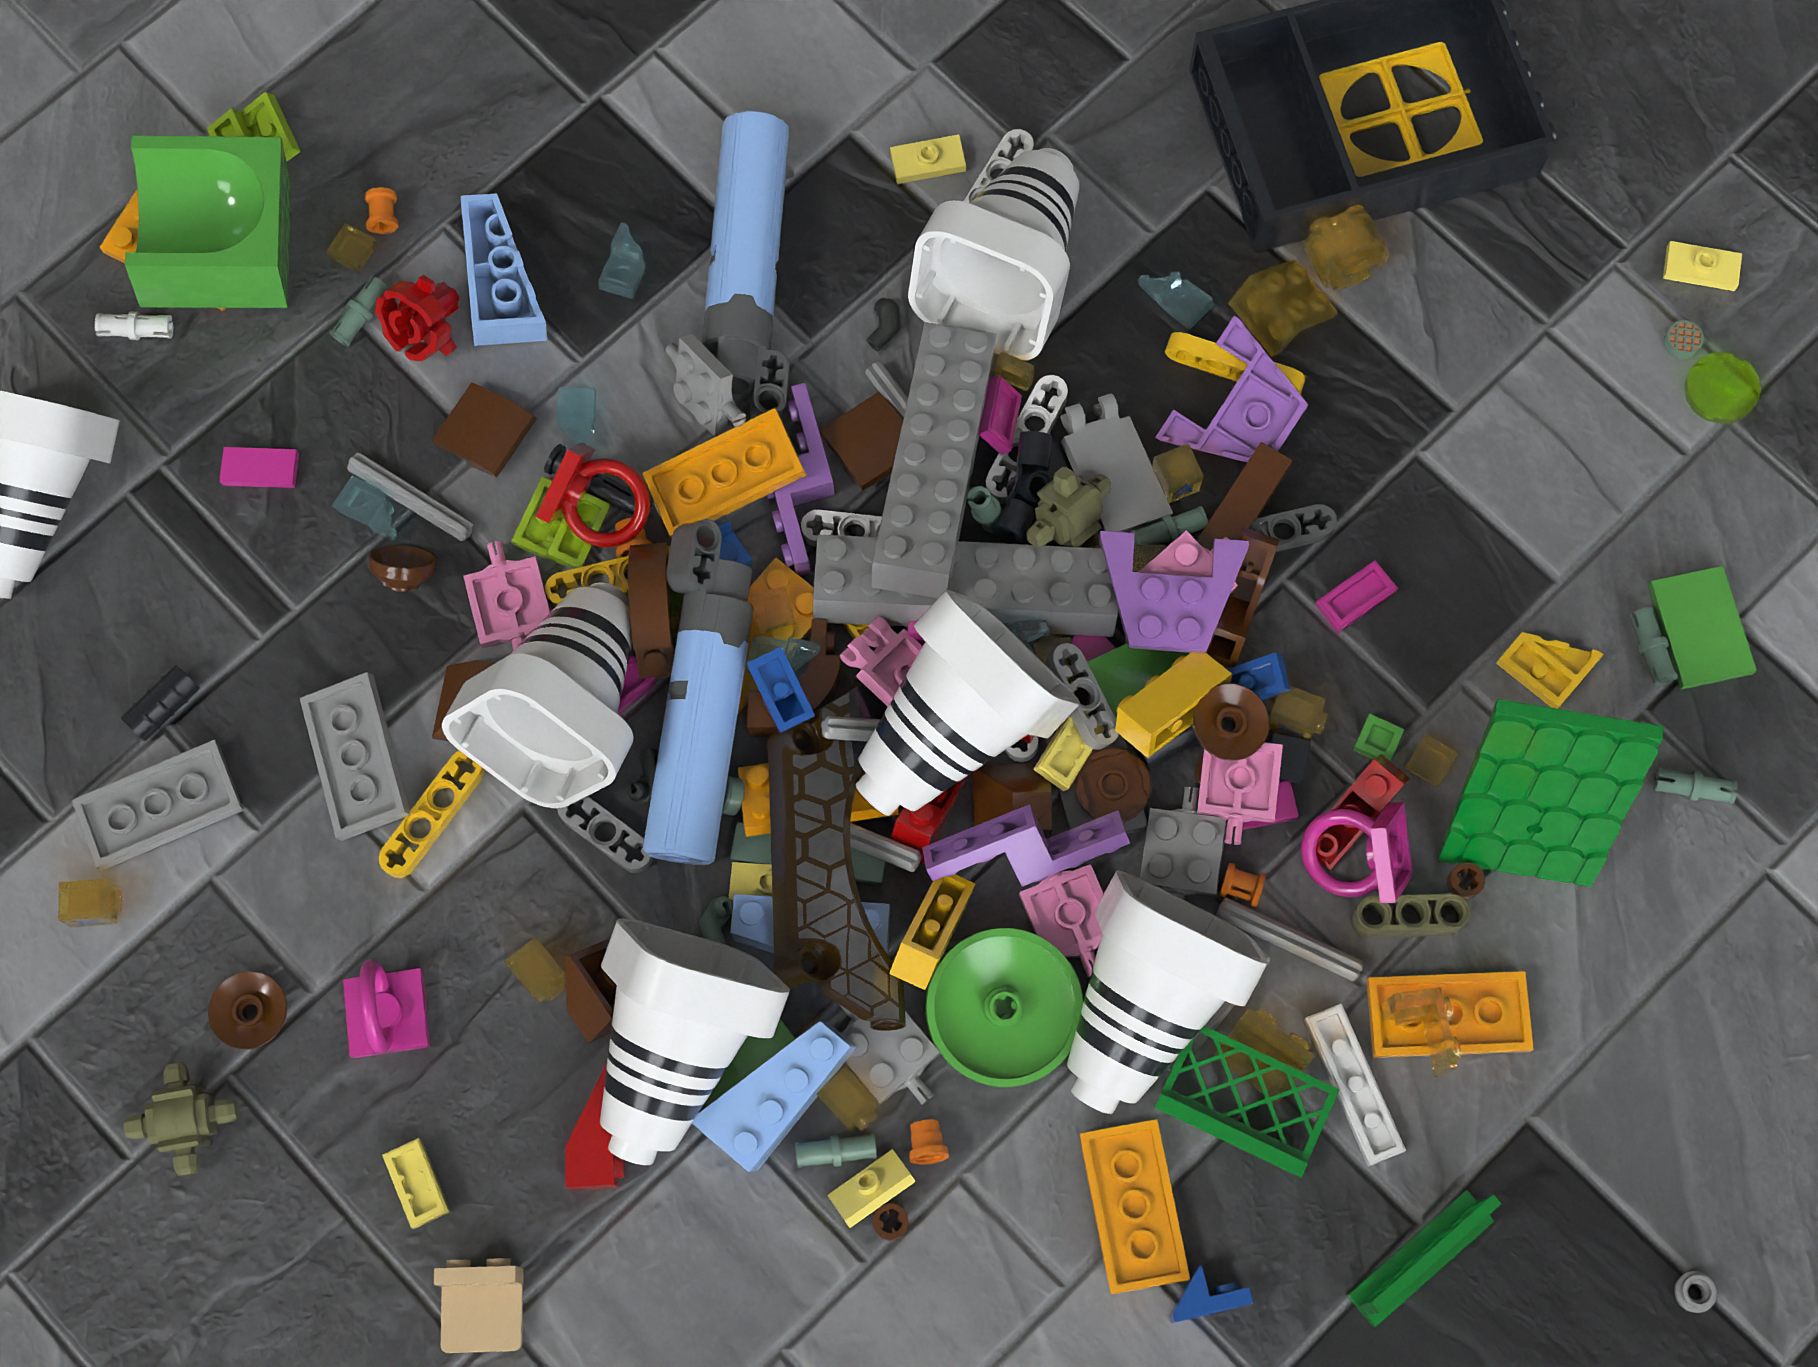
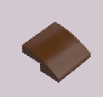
(484, 429)
(865, 440)

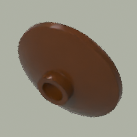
(1247, 716)
(231, 1002)

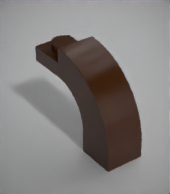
(1242, 602)
(650, 609)
(818, 682)

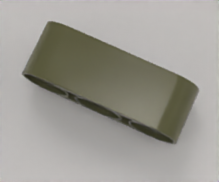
(1428, 911)

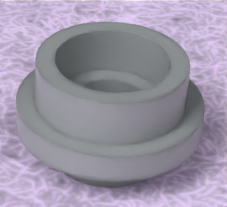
(1707, 1292)

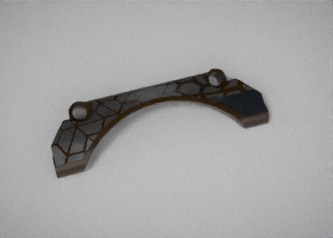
(816, 902)

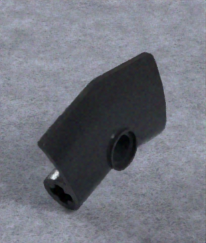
(1036, 465)

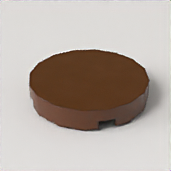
(1113, 782)

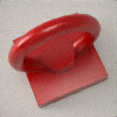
(572, 484)

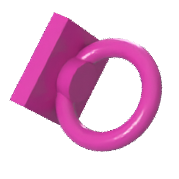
(1386, 852)
(385, 1011)

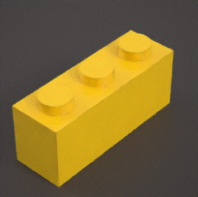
(1168, 702)
(931, 930)

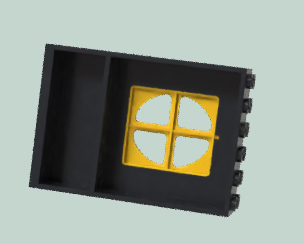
(1278, 93)

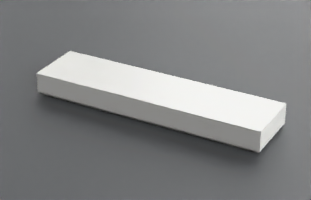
(1358, 1088)

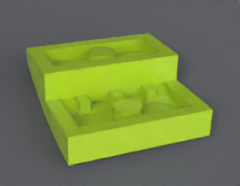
(258, 119)
(555, 539)

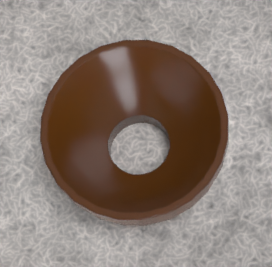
(402, 566)

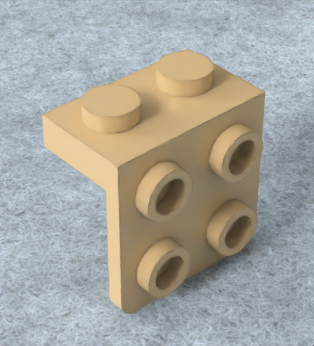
(481, 1306)

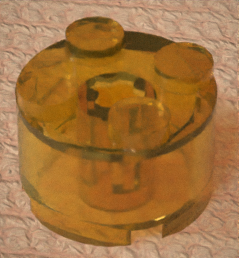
(1345, 248)

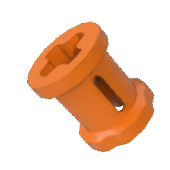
(381, 210)
(1242, 884)

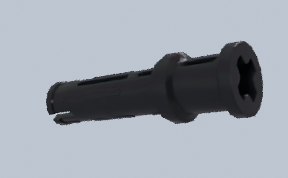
(600, 485)

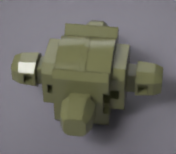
(1068, 509)
(181, 1119)

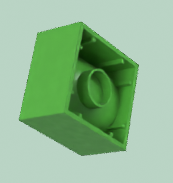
(211, 222)

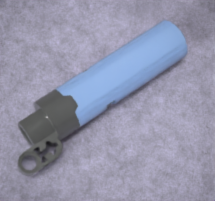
(745, 256)
(701, 697)

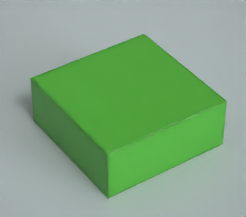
(1378, 738)

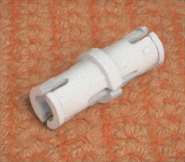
(134, 325)

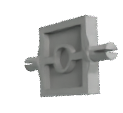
(703, 385)
(1184, 849)
(890, 1058)

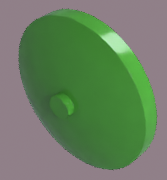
(1003, 1007)

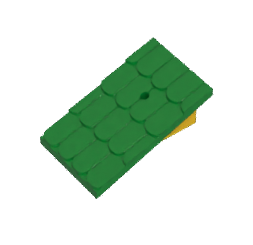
(1548, 792)

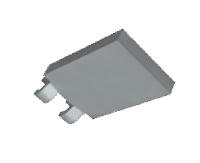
(1116, 451)

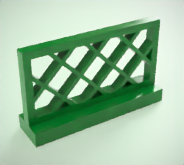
(1233, 1131)
(1422, 1256)

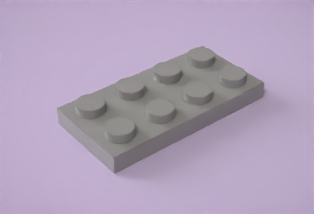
(354, 756)
(157, 805)

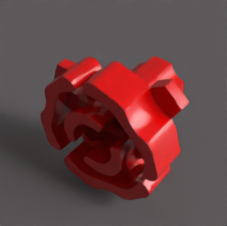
(418, 317)

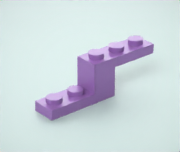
(814, 486)
(1025, 845)

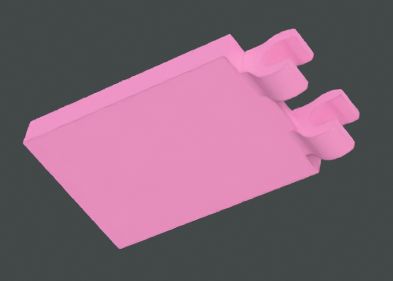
(886, 665)

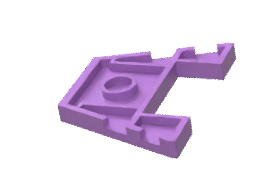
(1257, 409)
(1170, 609)

